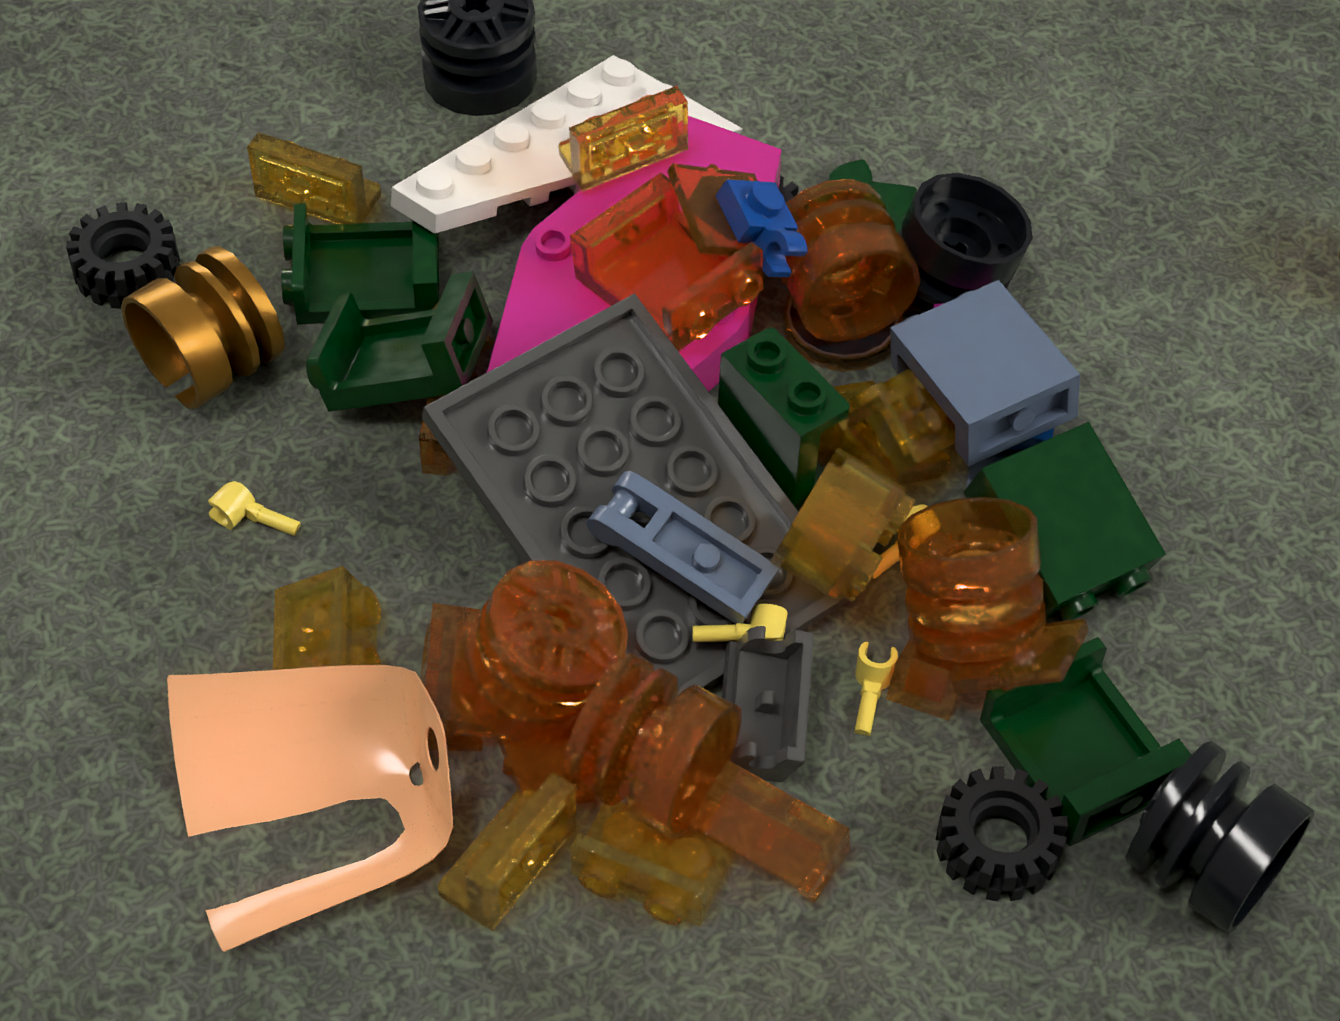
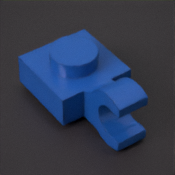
(762, 217)

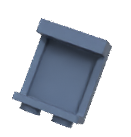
(988, 370)

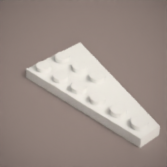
(522, 152)

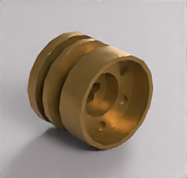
(204, 325)

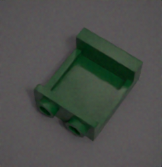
(383, 264)
(400, 355)
(779, 408)
(1086, 518)
(1082, 744)

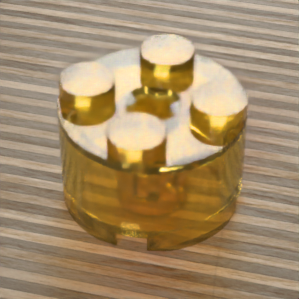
(840, 526)

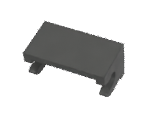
(773, 691)

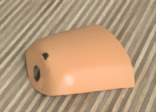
(298, 743)

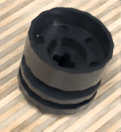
(478, 53)
(962, 237)
(1218, 835)

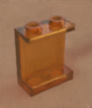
(650, 251)

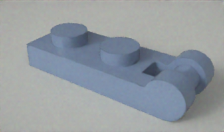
(683, 547)

